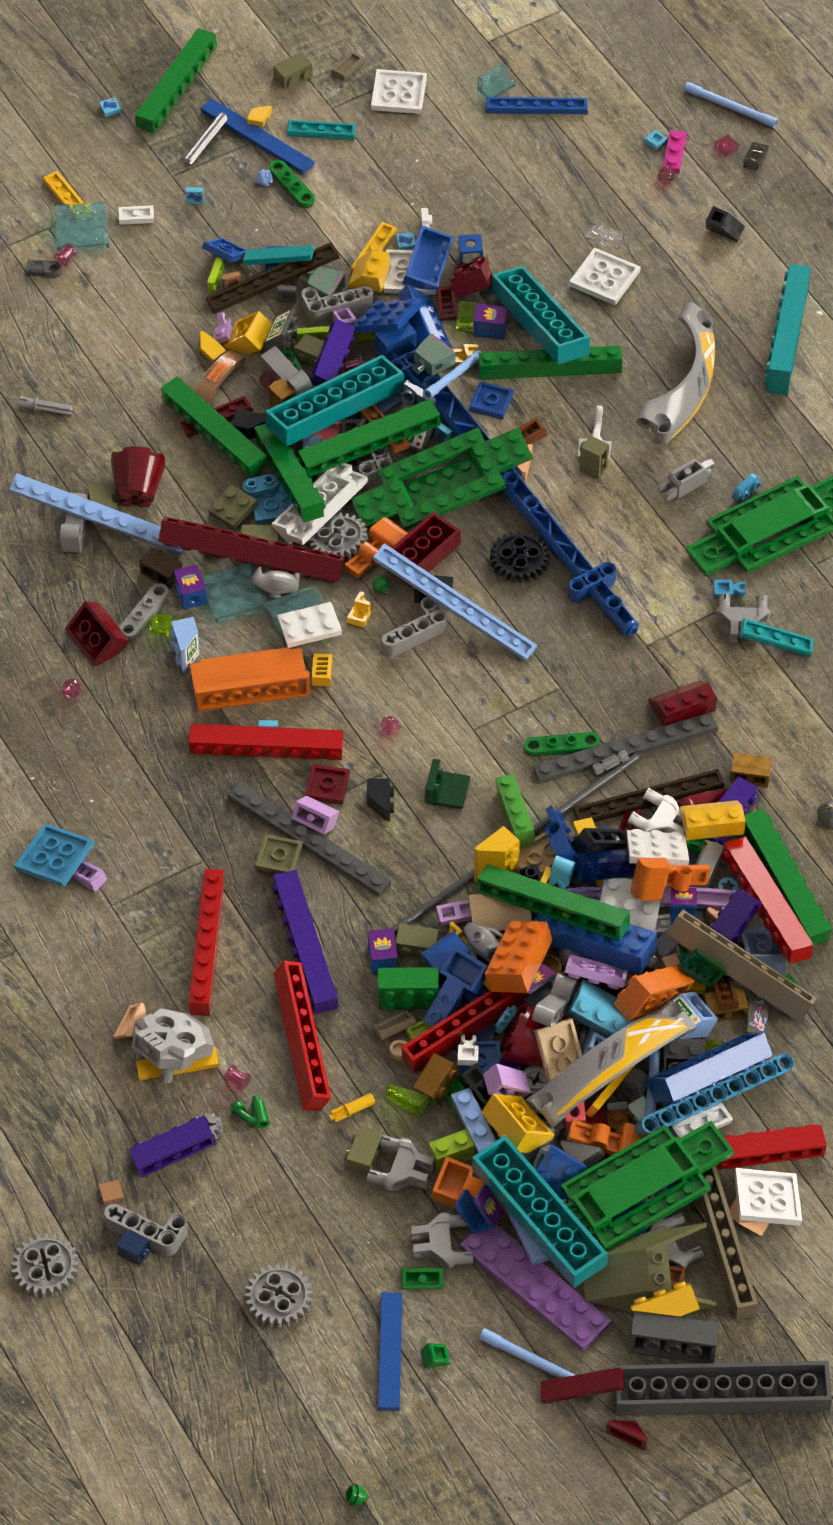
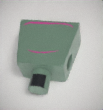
(325, 281)
(433, 356)

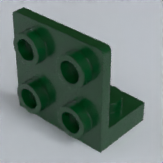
(446, 787)
(700, 965)

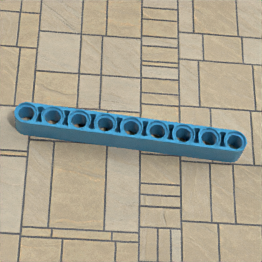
(721, 1089)

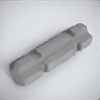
(610, 762)

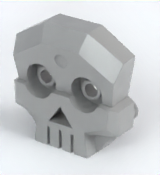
(170, 1041)

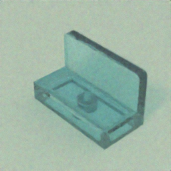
(495, 81)

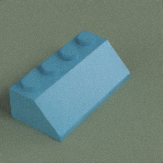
(596, 1010)

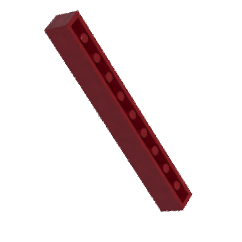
(251, 549)

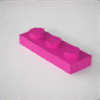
(675, 150)

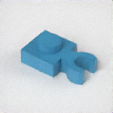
(727, 586)

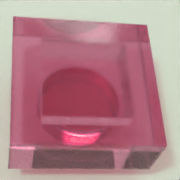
(726, 145)

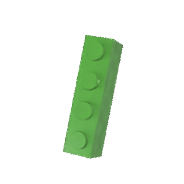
(515, 810)

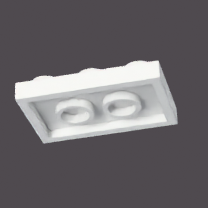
(309, 624)

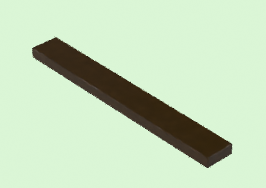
(270, 279)
(634, 800)

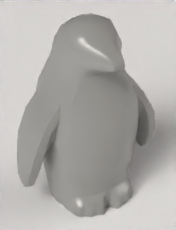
(276, 582)
(481, 940)

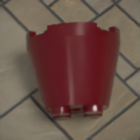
(137, 475)
(521, 1041)

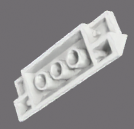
(336, 489)

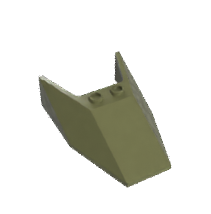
(638, 1270)

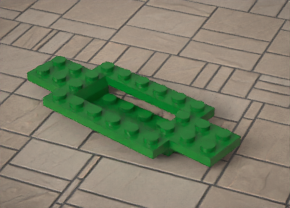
(446, 487)
(762, 517)
(639, 1173)

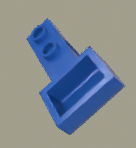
(559, 835)
(438, 954)
(461, 973)

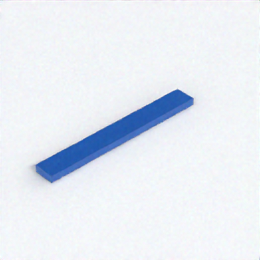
(259, 137)

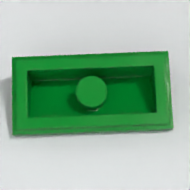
(422, 1278)

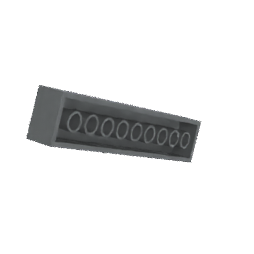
(724, 1388)

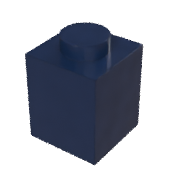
(133, 1247)

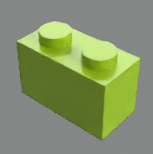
(455, 1146)

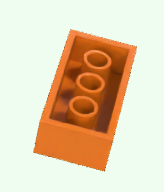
(518, 956)
(652, 991)

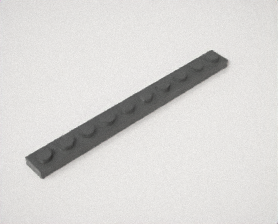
(637, 743)
(312, 840)

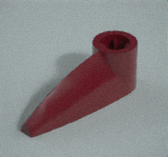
(703, 798)

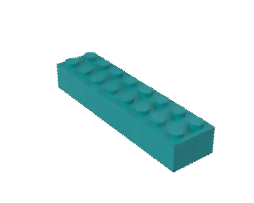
(540, 315)
(787, 329)
(334, 400)
(539, 1211)

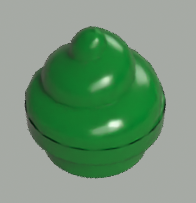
(380, 585)
(356, 1495)

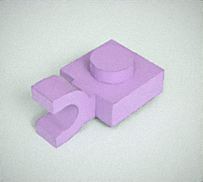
(224, 330)

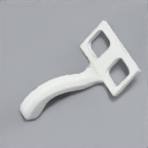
(597, 429)

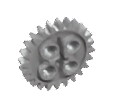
(340, 536)
(65, 1261)
(279, 1295)

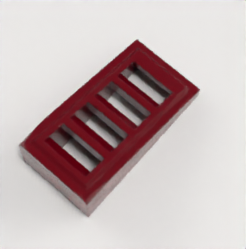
(446, 291)

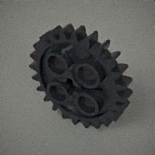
(519, 556)

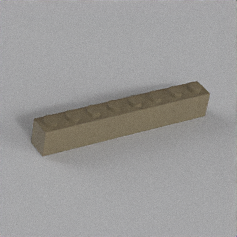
(742, 966)
(728, 1248)

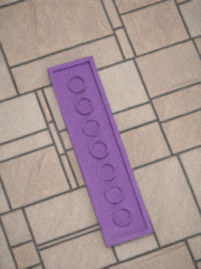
(537, 1286)

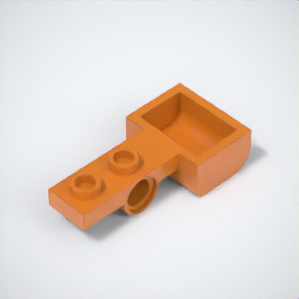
(380, 533)
(656, 873)
(600, 1136)
(453, 1180)

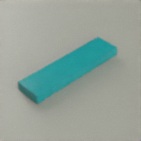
(324, 130)
(278, 255)
(776, 637)

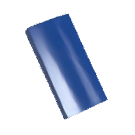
(428, 259)
(426, 318)

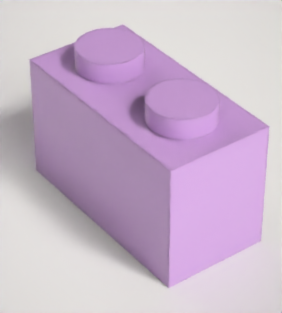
(315, 814)
(506, 1081)

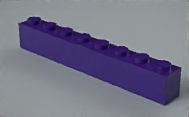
(304, 940)

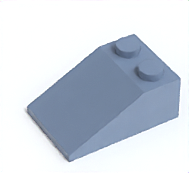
(760, 944)

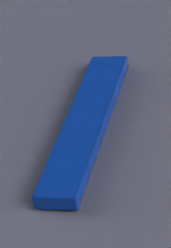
(536, 105)
(390, 1352)

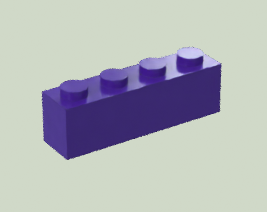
(332, 352)
(743, 792)
(736, 915)
(172, 1146)

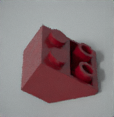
(471, 276)

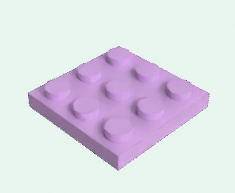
(595, 971)

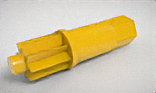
(350, 1108)

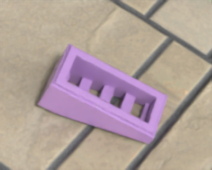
(344, 315)
(94, 881)

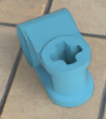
(561, 872)

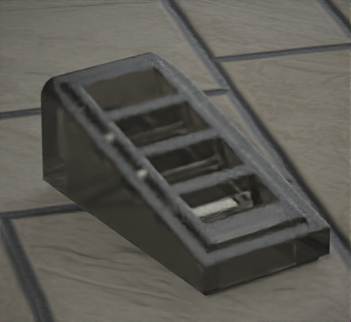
(755, 156)

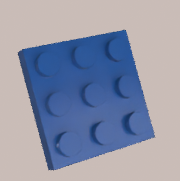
(387, 315)

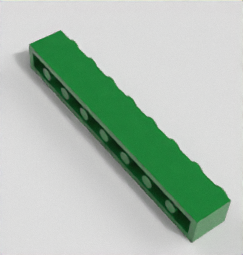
(175, 80)
(540, 364)
(214, 427)
(369, 437)
(291, 475)
(785, 874)
(553, 902)

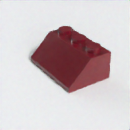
(96, 633)
(684, 703)

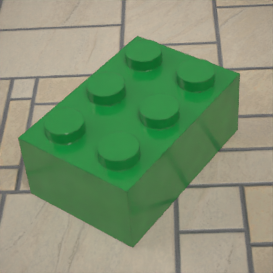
(407, 988)

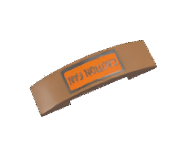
(217, 374)

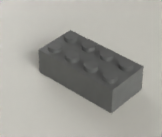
(674, 1337)

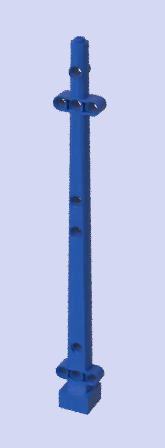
(589, 581)

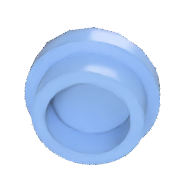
(264, 177)

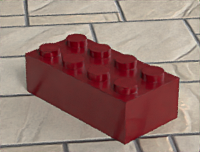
(429, 542)

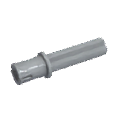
(46, 406)

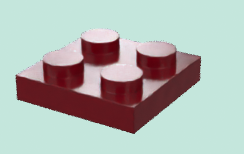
(327, 784)

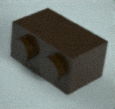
(159, 567)

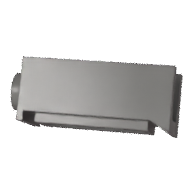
(712, 856)

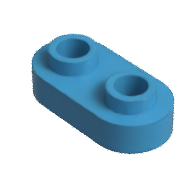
(262, 485)
(743, 490)

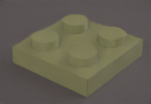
(233, 506)
(278, 854)

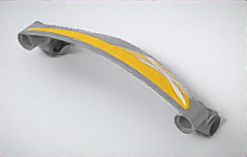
(676, 409)
(609, 1061)

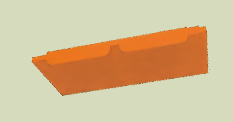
(249, 678)

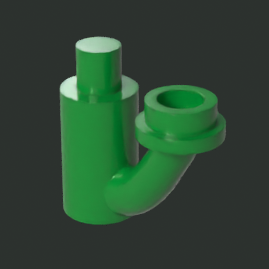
(260, 1115)

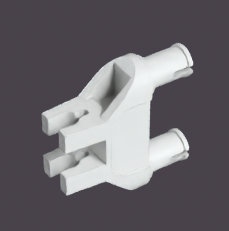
(666, 818)

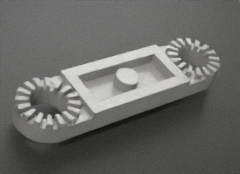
(144, 610)

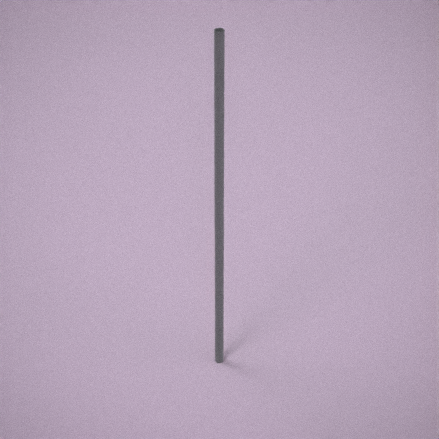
(537, 827)

